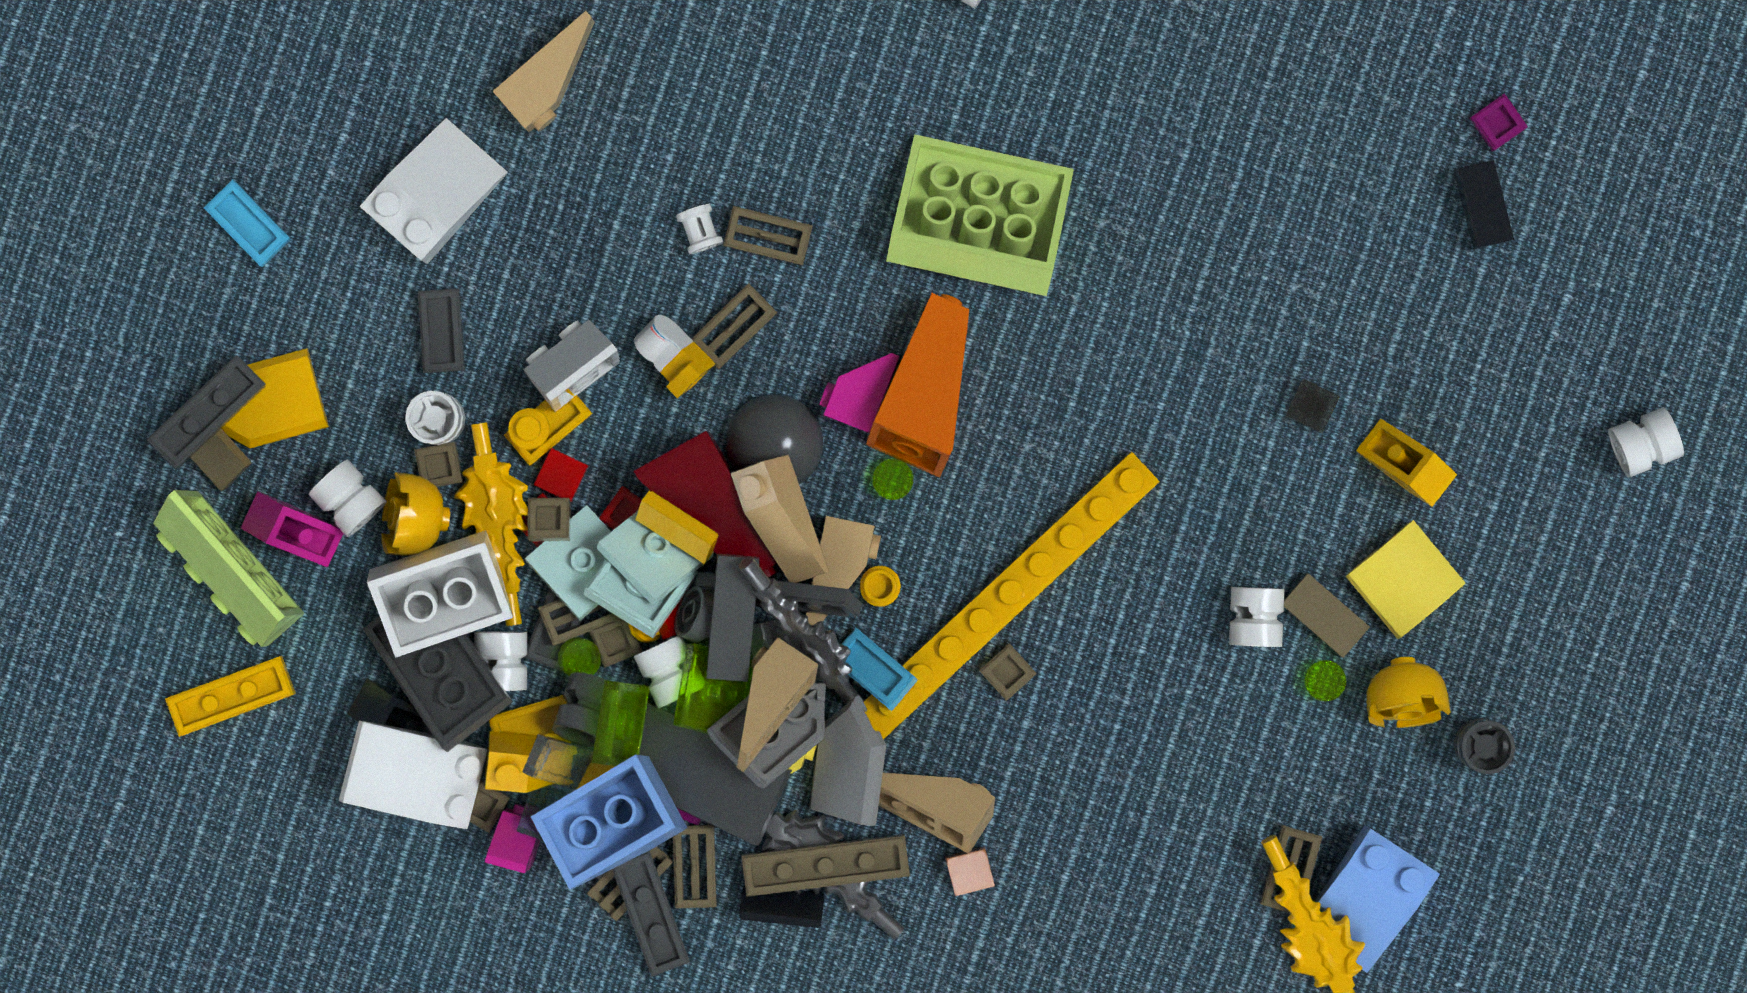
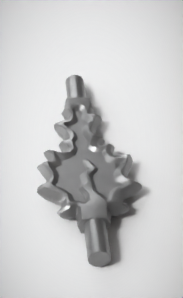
(796, 631)
(797, 832)

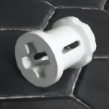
(699, 228)

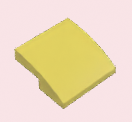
(1405, 579)

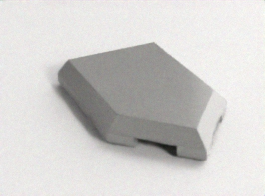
(790, 742)
(849, 766)

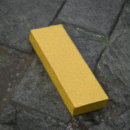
(230, 696)

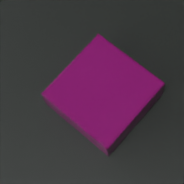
(1498, 122)

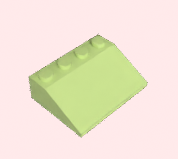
(980, 215)
(226, 566)

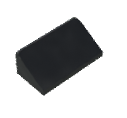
(1483, 204)
(784, 908)

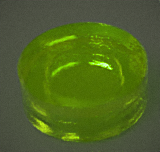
(892, 479)
(579, 656)
(1324, 680)

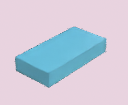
(247, 223)
(877, 670)

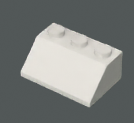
(440, 593)

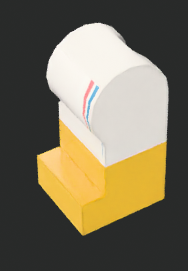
(673, 354)

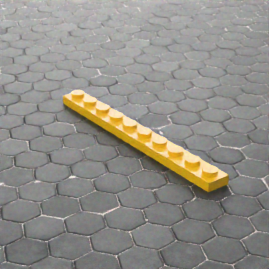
(1016, 587)

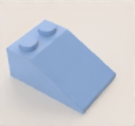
(609, 821)
(1377, 890)

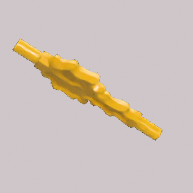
(495, 505)
(1318, 941)

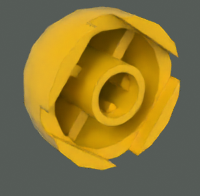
(412, 515)
(1407, 693)

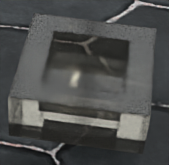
(1311, 406)

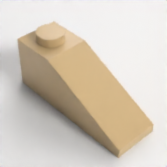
(541, 82)
(780, 517)
(846, 553)
(777, 686)
(940, 806)

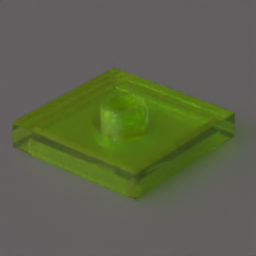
(705, 700)
(620, 722)

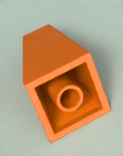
(923, 398)

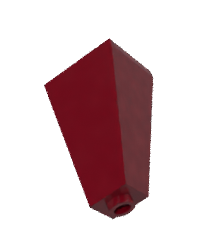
(701, 484)

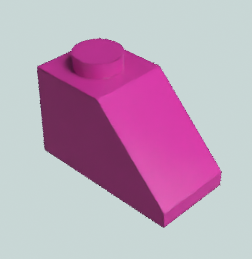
(859, 393)
(292, 529)
(509, 847)

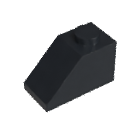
(386, 707)

